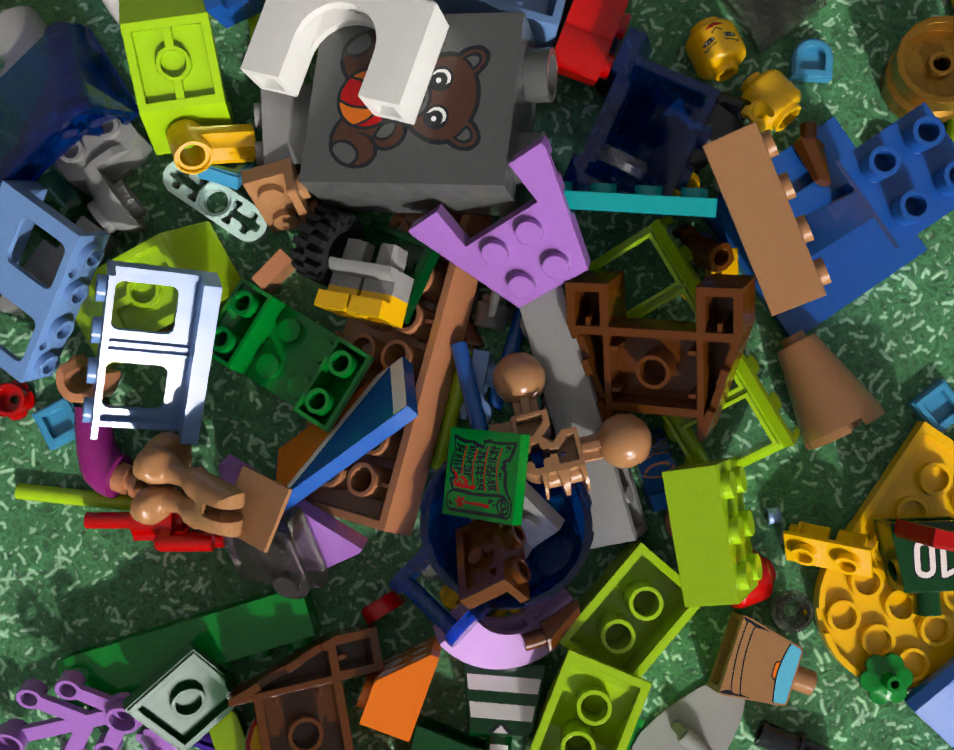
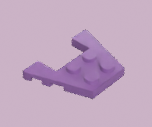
(526, 249)

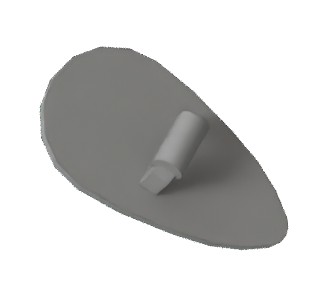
(693, 723)

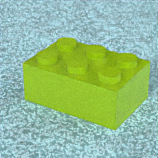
(712, 532)
(630, 611)

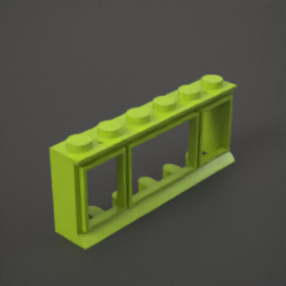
(764, 405)

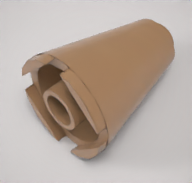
(823, 391)

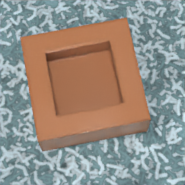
(274, 272)

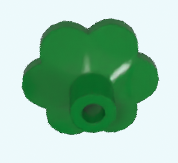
(880, 673)

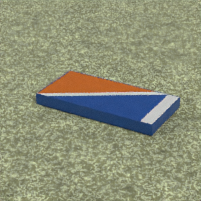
(367, 420)

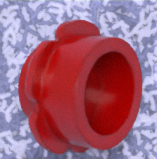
(25, 402)

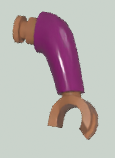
(99, 460)

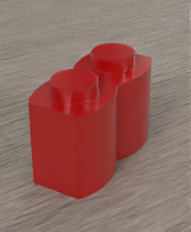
(587, 38)

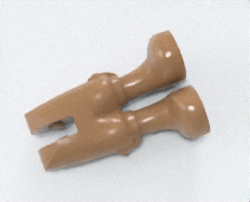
(206, 501)

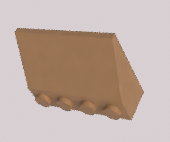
(765, 219)

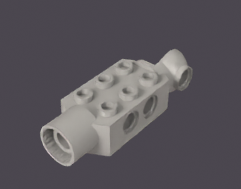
(95, 162)

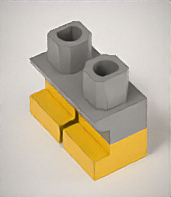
(367, 289)

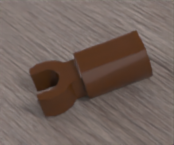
(706, 249)

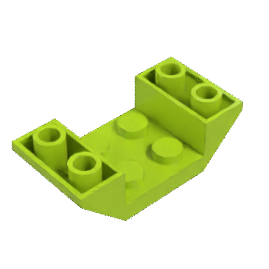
(173, 66)
(153, 305)

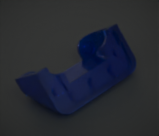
(55, 98)

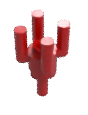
(167, 535)

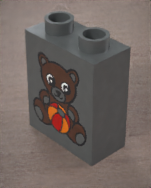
(464, 135)

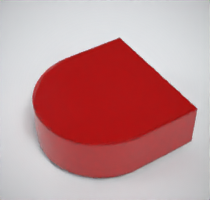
(382, 606)

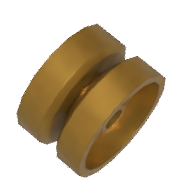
(922, 70)

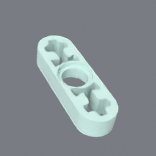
(234, 227)

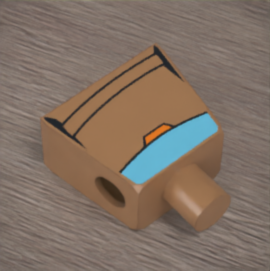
(759, 664)

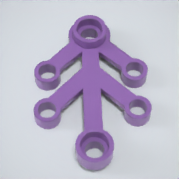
(71, 685)

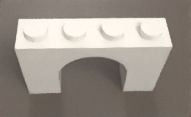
(403, 57)

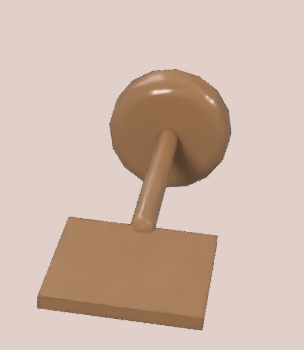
(263, 499)

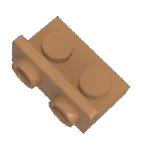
(279, 194)

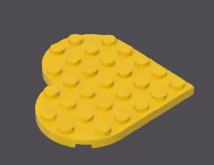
(867, 615)

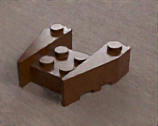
(656, 362)
(302, 696)

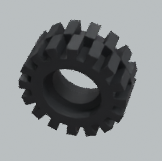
(322, 237)

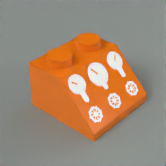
(397, 693)

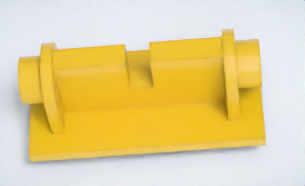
(848, 554)

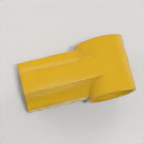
(212, 145)

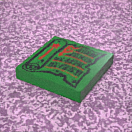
(486, 475)

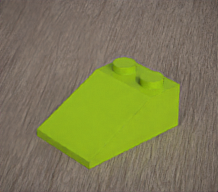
(589, 706)

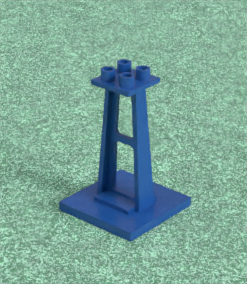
(869, 212)

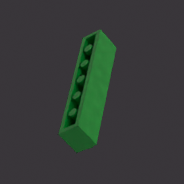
(224, 633)

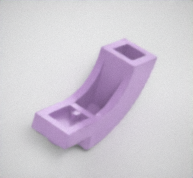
(498, 640)

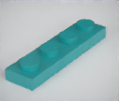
(645, 200)

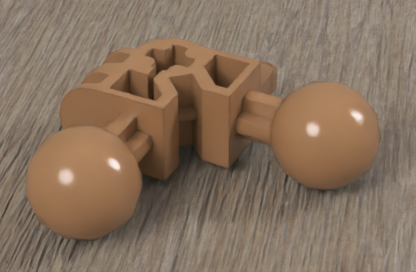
(620, 441)

